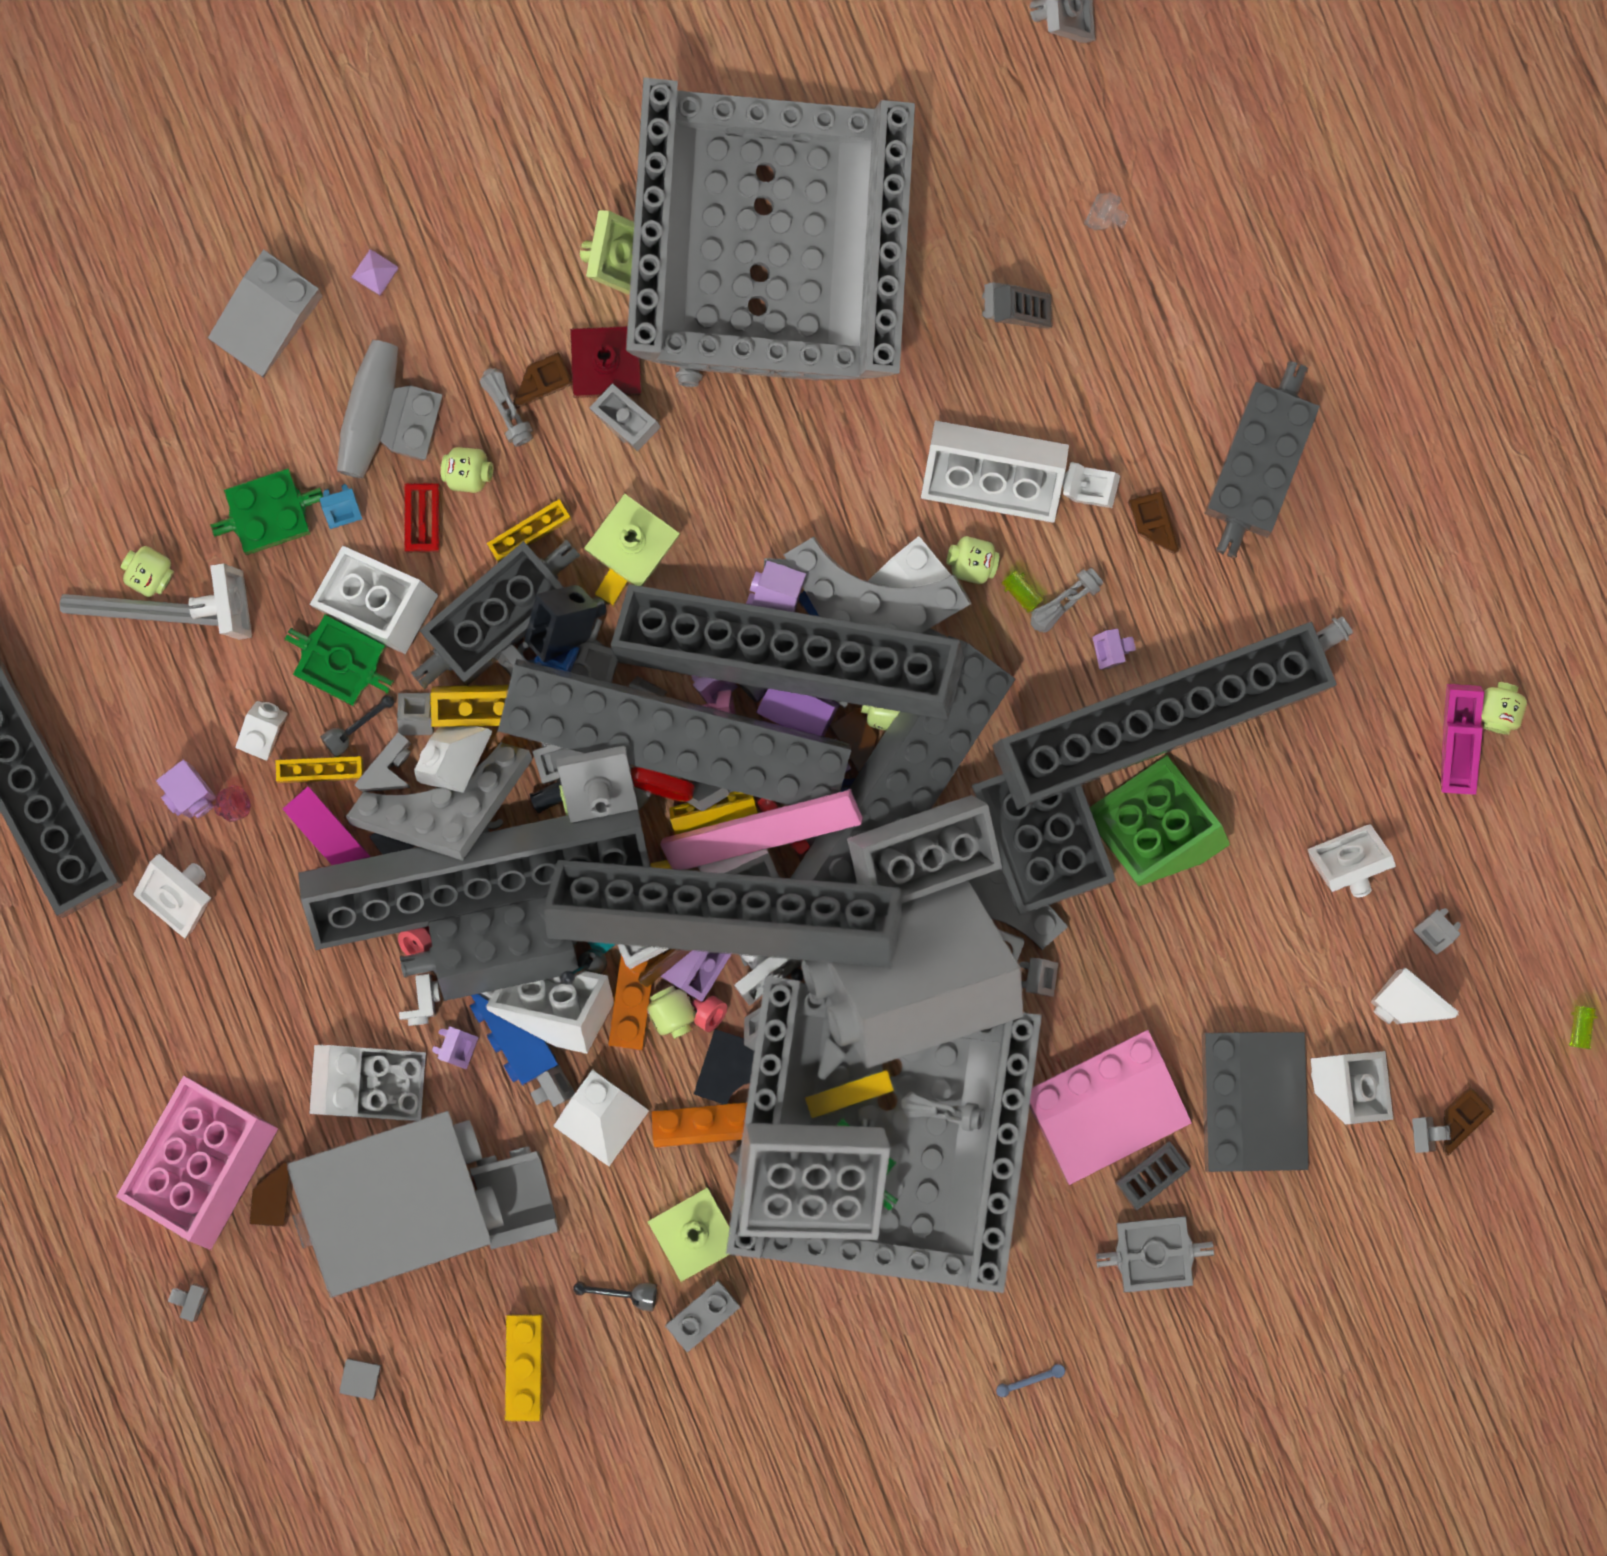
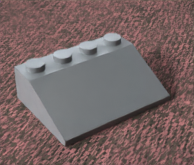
(812, 1181)

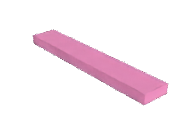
(762, 831)

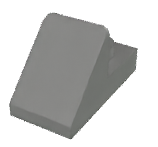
(624, 417)
(378, 775)

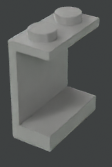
(520, 1194)

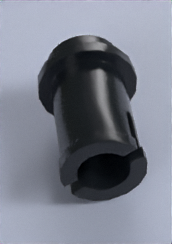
(546, 797)

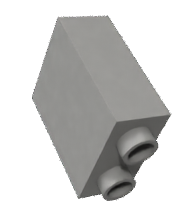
(943, 983)
(394, 1202)

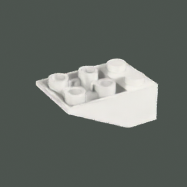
(367, 1082)

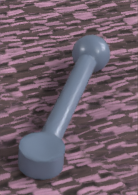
(1057, 1371)

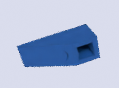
(526, 1053)

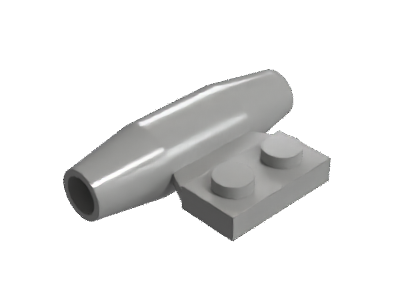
(384, 414)

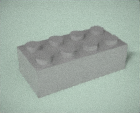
(928, 849)

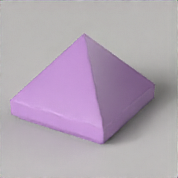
(375, 272)

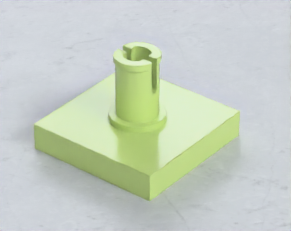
(610, 251)
(632, 541)
(692, 1234)

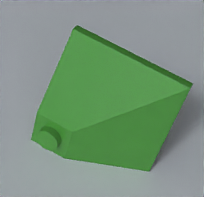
(1158, 824)

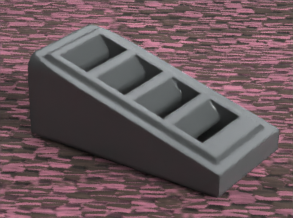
(1006, 312)
(1129, 1192)

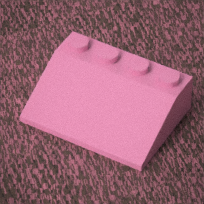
(1108, 1107)
(197, 1163)

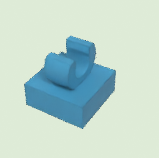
(340, 507)

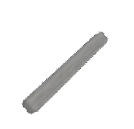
(132, 609)

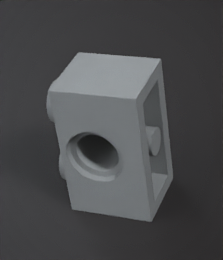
(702, 1316)

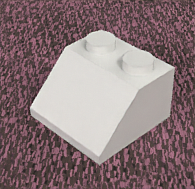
(911, 568)

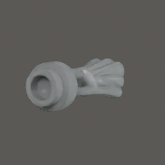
(495, 385)
(1046, 616)
(919, 1106)

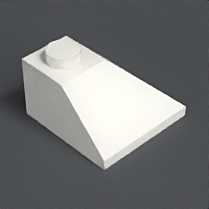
(451, 756)
(1410, 1001)
(1354, 1086)
(600, 1118)

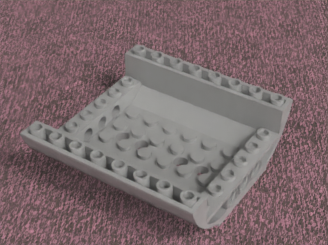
(827, 245)
(950, 1182)

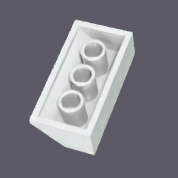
(995, 471)

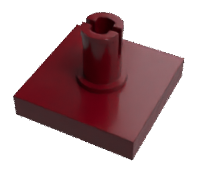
(602, 360)

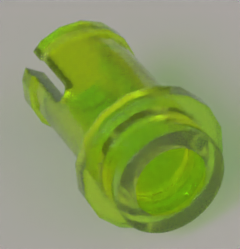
(1022, 591)
(1582, 1027)

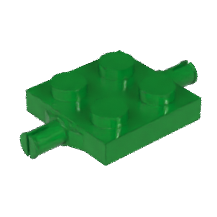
(267, 512)
(339, 660)

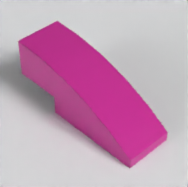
(1461, 738)
(324, 829)

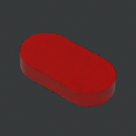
(662, 784)

